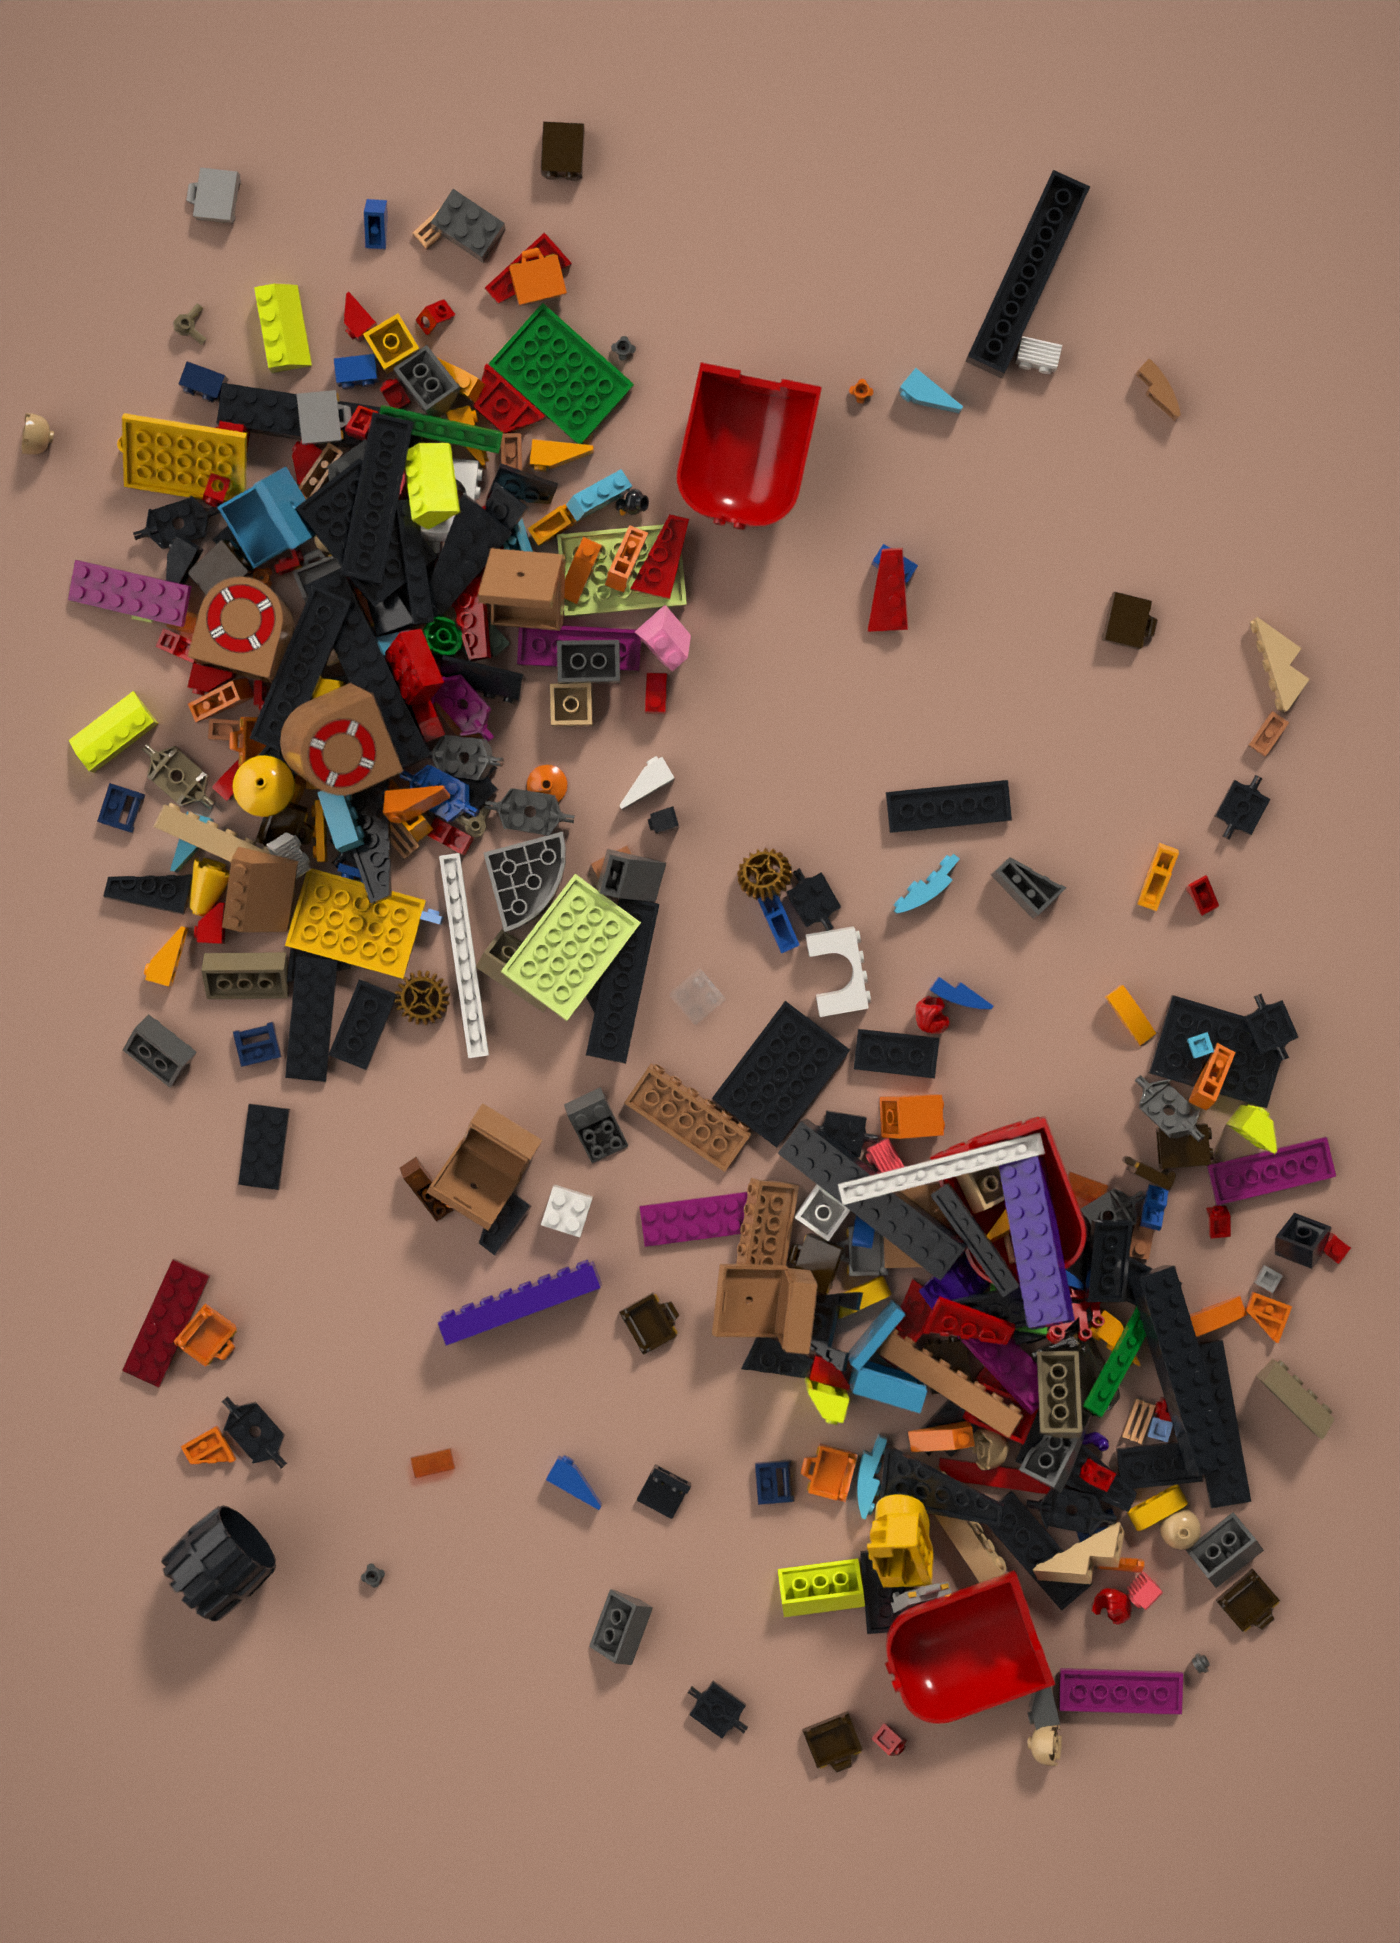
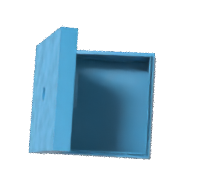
(266, 517)
(880, 1381)

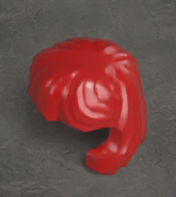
(930, 1016)
(1116, 1603)

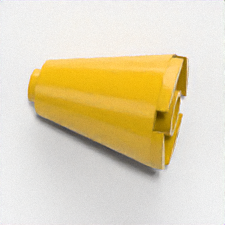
(208, 884)

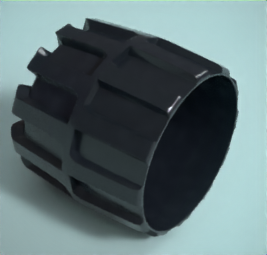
(219, 1563)

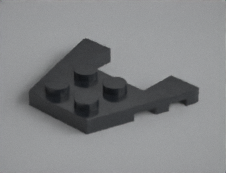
(825, 1322)

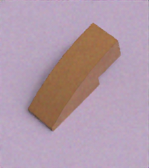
(1160, 389)

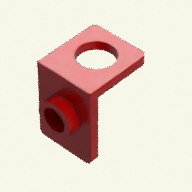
(436, 313)
(212, 497)

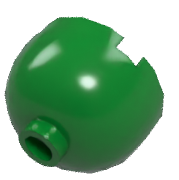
(442, 637)

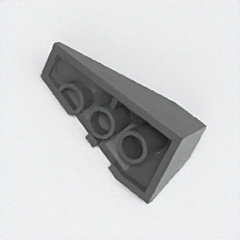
(1054, 1457)

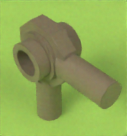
(185, 324)
(476, 825)

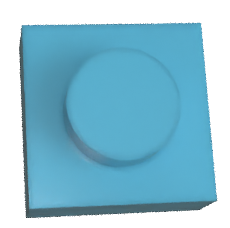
(1200, 1045)

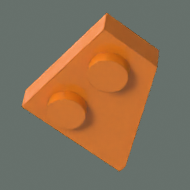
(1269, 1314)
(208, 1448)

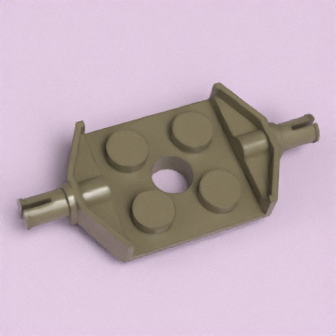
(193, 782)

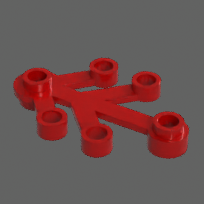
(1080, 1313)

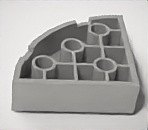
(526, 877)

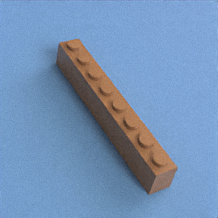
(950, 1383)

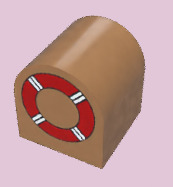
(242, 629)
(339, 742)

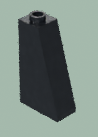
(392, 614)

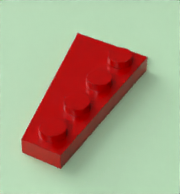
(502, 287)
(662, 562)

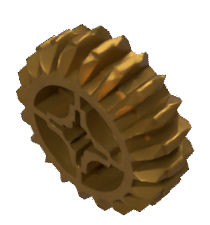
(761, 868)
(434, 1010)

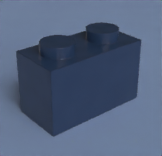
(202, 382)

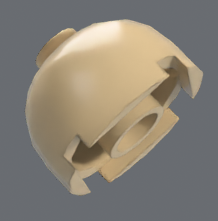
(35, 434)
(990, 1449)
(1180, 1529)
(1046, 1745)

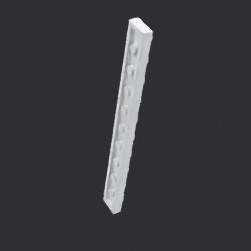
(464, 955)
(941, 1168)

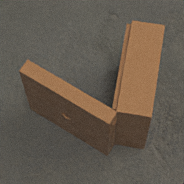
(524, 589)
(493, 1159)
(779, 1304)

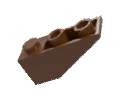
(419, 1181)

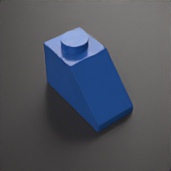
(375, 223)

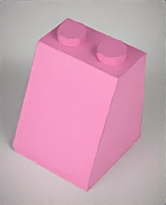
(666, 638)

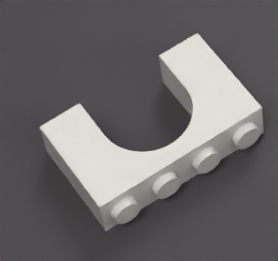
(467, 477)
(853, 995)

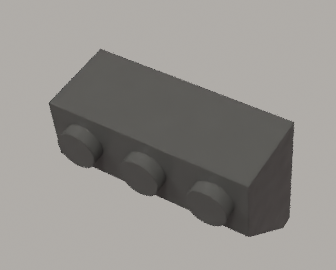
(428, 382)
(159, 1050)
(1225, 1550)
(620, 1627)

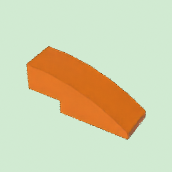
(1217, 1315)

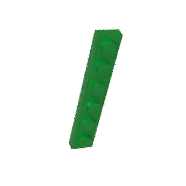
(448, 430)
(1116, 1366)

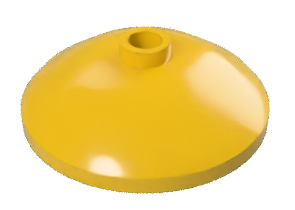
(272, 795)

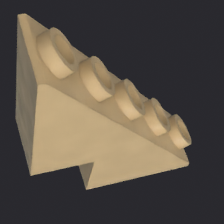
(1278, 656)
(1078, 1562)

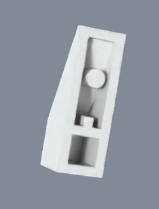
(651, 778)

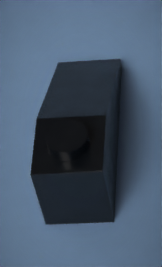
(181, 558)

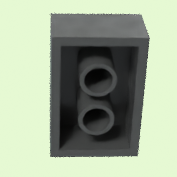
(468, 225)
(588, 661)

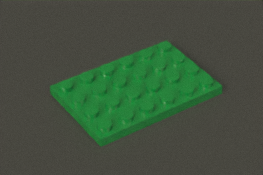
(561, 374)

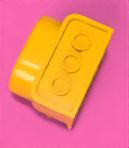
(901, 1542)

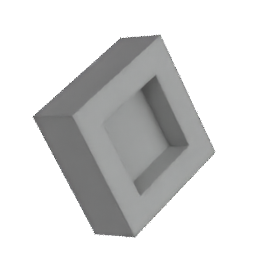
(1268, 1278)

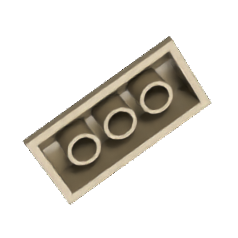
(495, 959)
(245, 975)
(1059, 1394)
(1296, 1398)

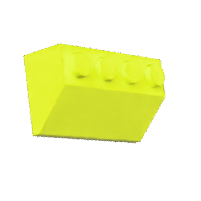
(283, 327)
(431, 484)
(112, 732)
(1254, 1126)
(829, 1400)
(821, 1587)

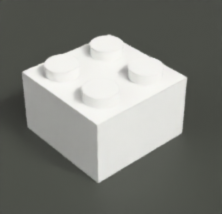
(567, 1210)
(821, 1213)

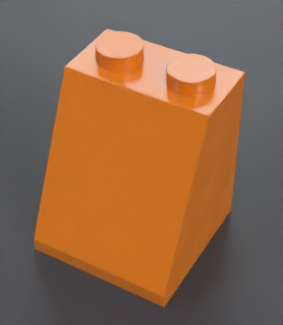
(912, 1116)

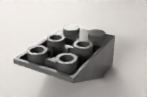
(630, 876)
(595, 1125)

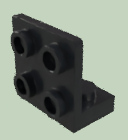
(663, 1491)

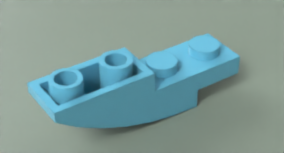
(921, 892)
(867, 1483)

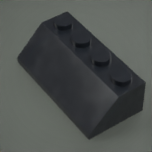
(486, 679)

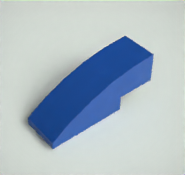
(779, 923)
(959, 995)

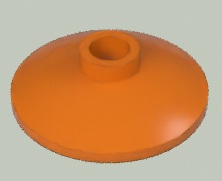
(548, 773)

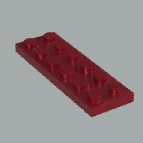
(165, 1321)

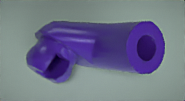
(1097, 1440)

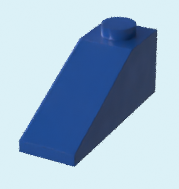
(570, 1479)

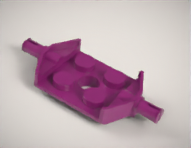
(469, 719)

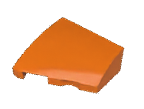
(1127, 1565)

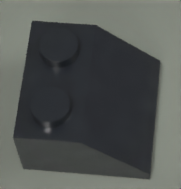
(1302, 1240)

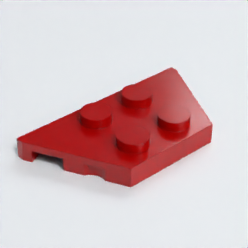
(504, 404)

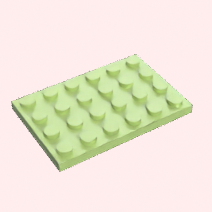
(598, 597)
(570, 947)

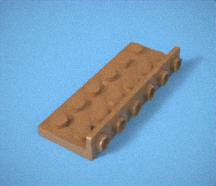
(688, 1116)
(767, 1223)

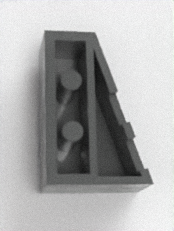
(1026, 886)

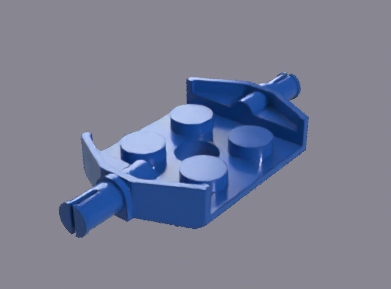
(458, 792)

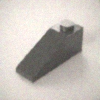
(1043, 1709)

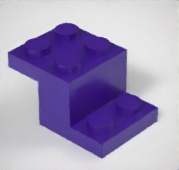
(958, 1283)

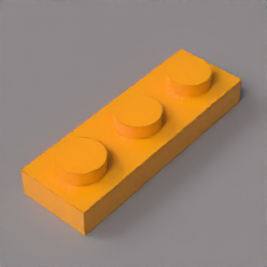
(319, 833)

